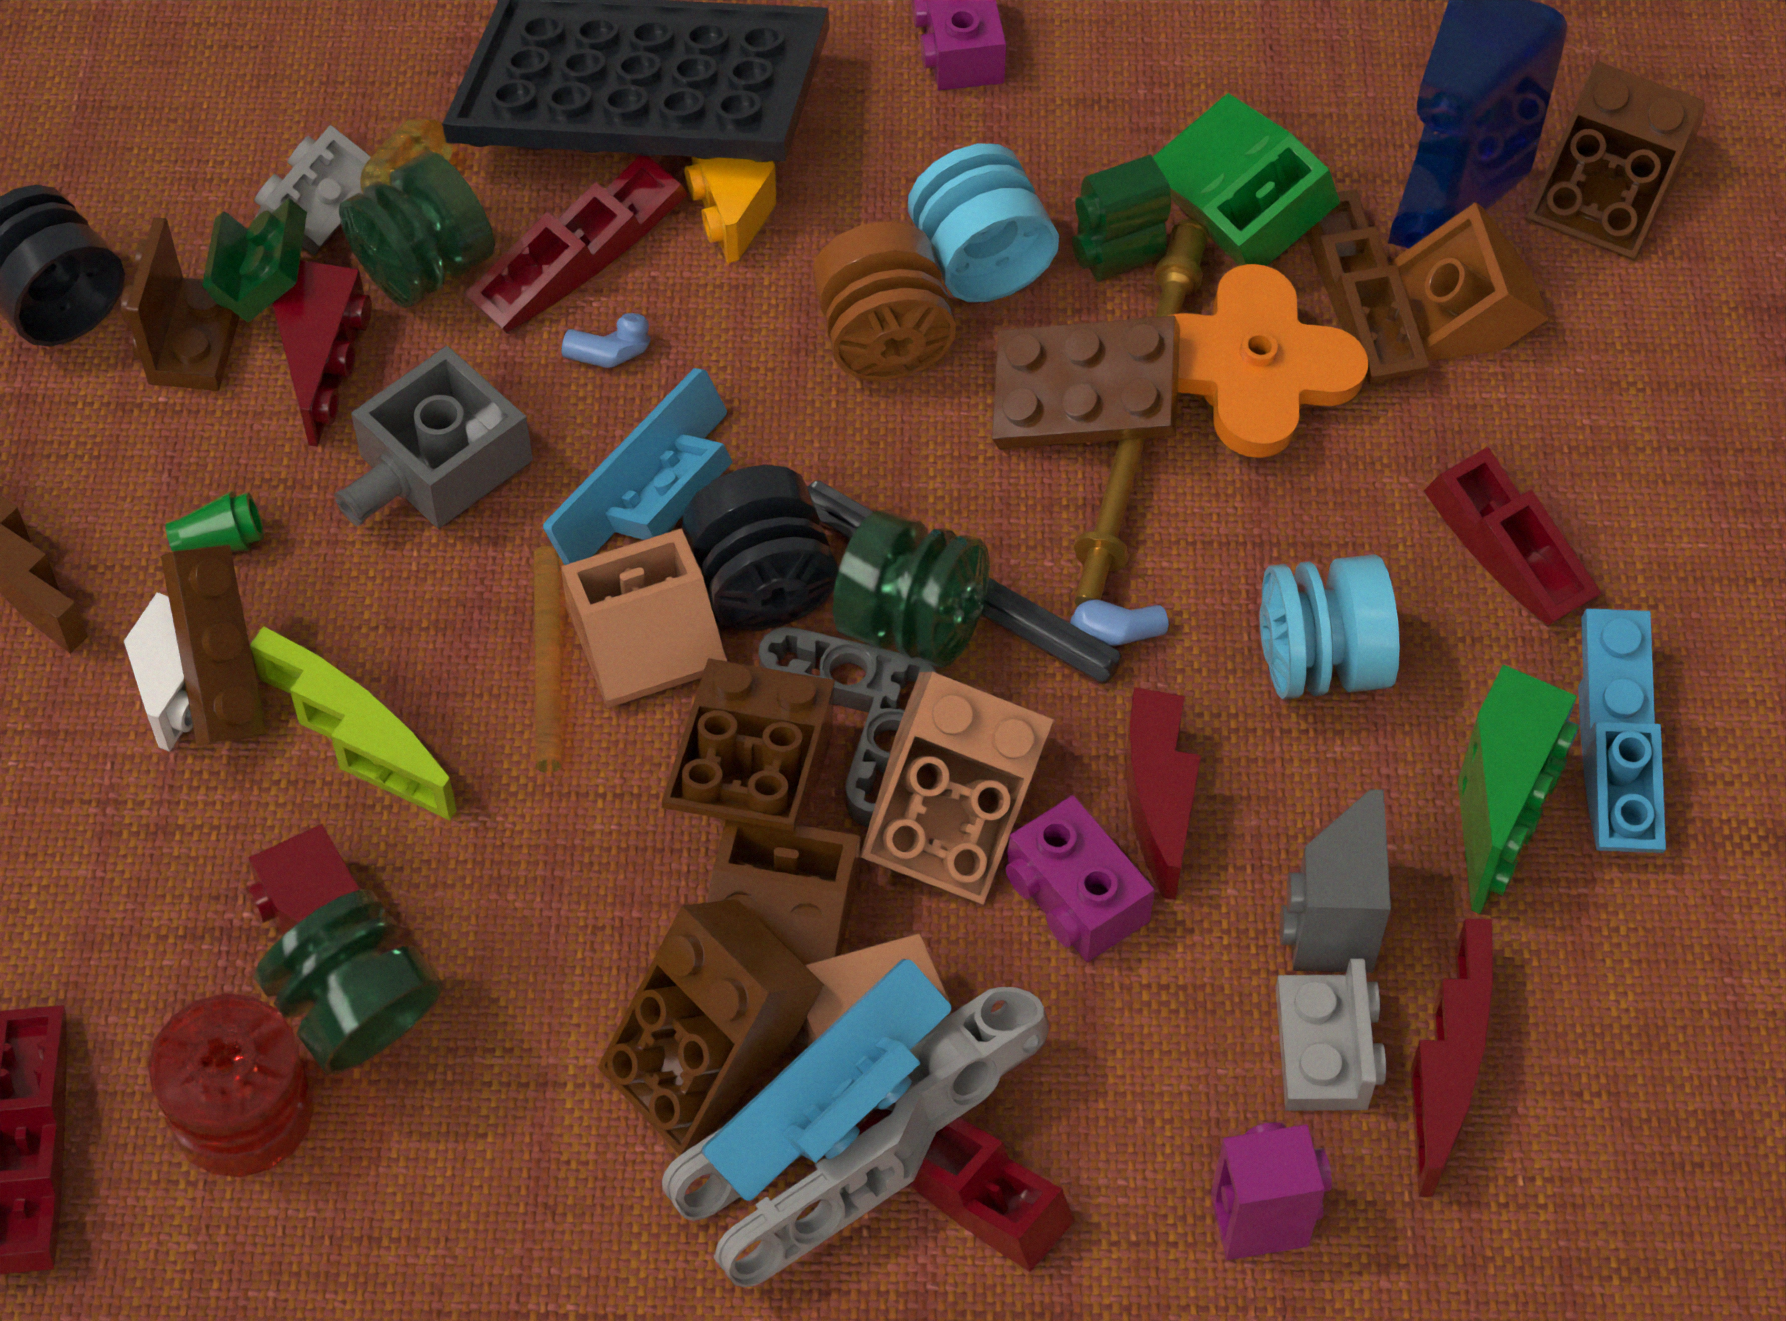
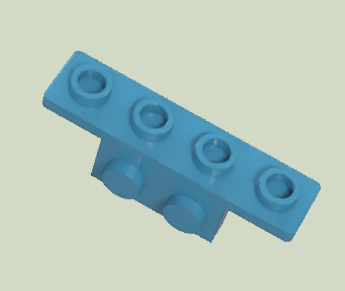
(648, 476)
(831, 1084)

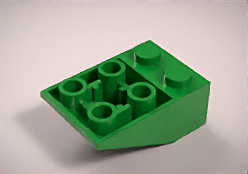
(1246, 181)
(1507, 774)

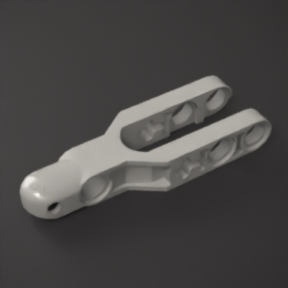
(956, 1072)

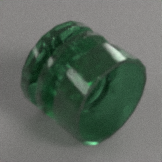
(417, 228)
(911, 588)
(348, 981)

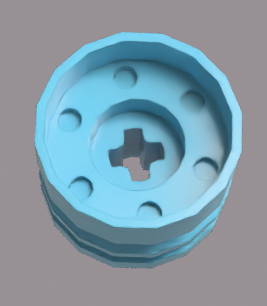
(983, 222)
(1341, 626)

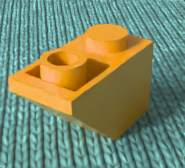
(735, 198)

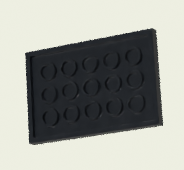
(640, 77)

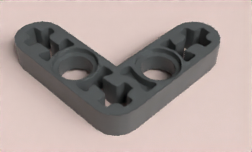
(875, 694)

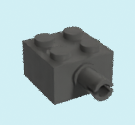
(436, 441)

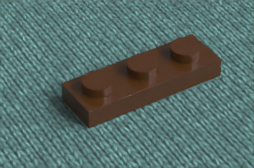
(213, 644)

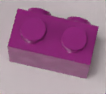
(961, 41)
(1078, 879)
(1269, 1190)

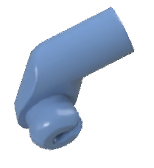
(612, 349)
(1119, 625)

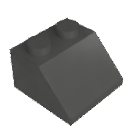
(1341, 892)

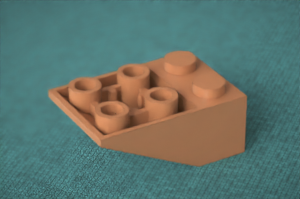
(954, 785)

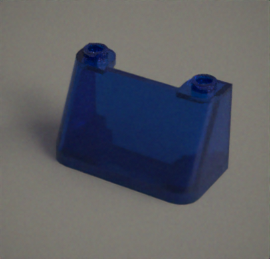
(1487, 103)

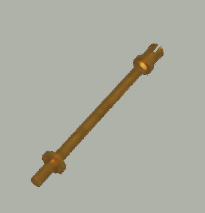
(1102, 550)

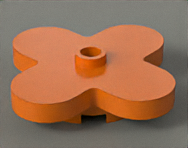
(1262, 362)

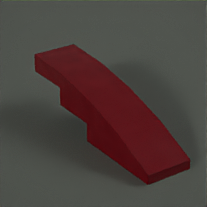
(578, 245)
(1448, 1067)
(31, 1135)

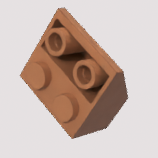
(642, 617)

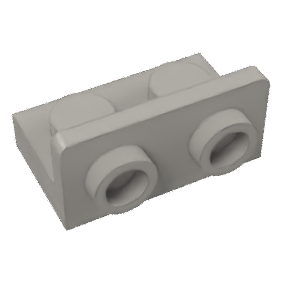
(320, 180)
(1329, 1040)

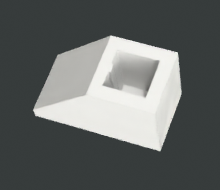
(159, 672)

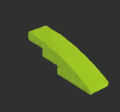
(363, 731)

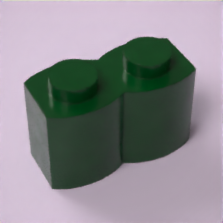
(1122, 218)

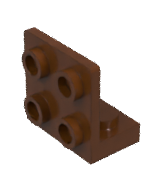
(174, 320)

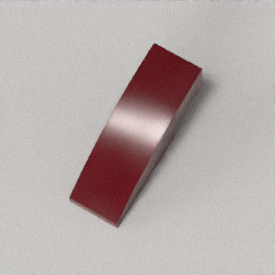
(1512, 537)
(1160, 784)
(988, 1193)

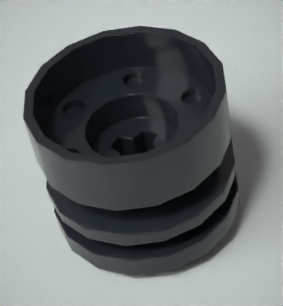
(53, 268)
(760, 547)

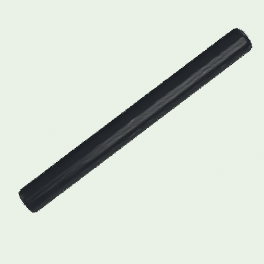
(1000, 605)

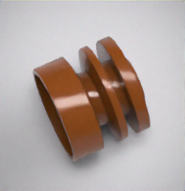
(883, 301)

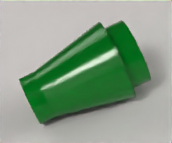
(224, 521)

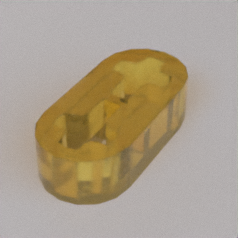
(403, 146)

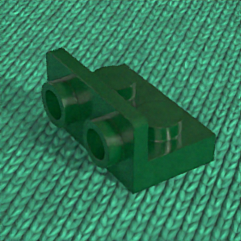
(254, 264)

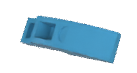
(1620, 732)

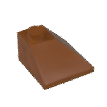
(1469, 288)

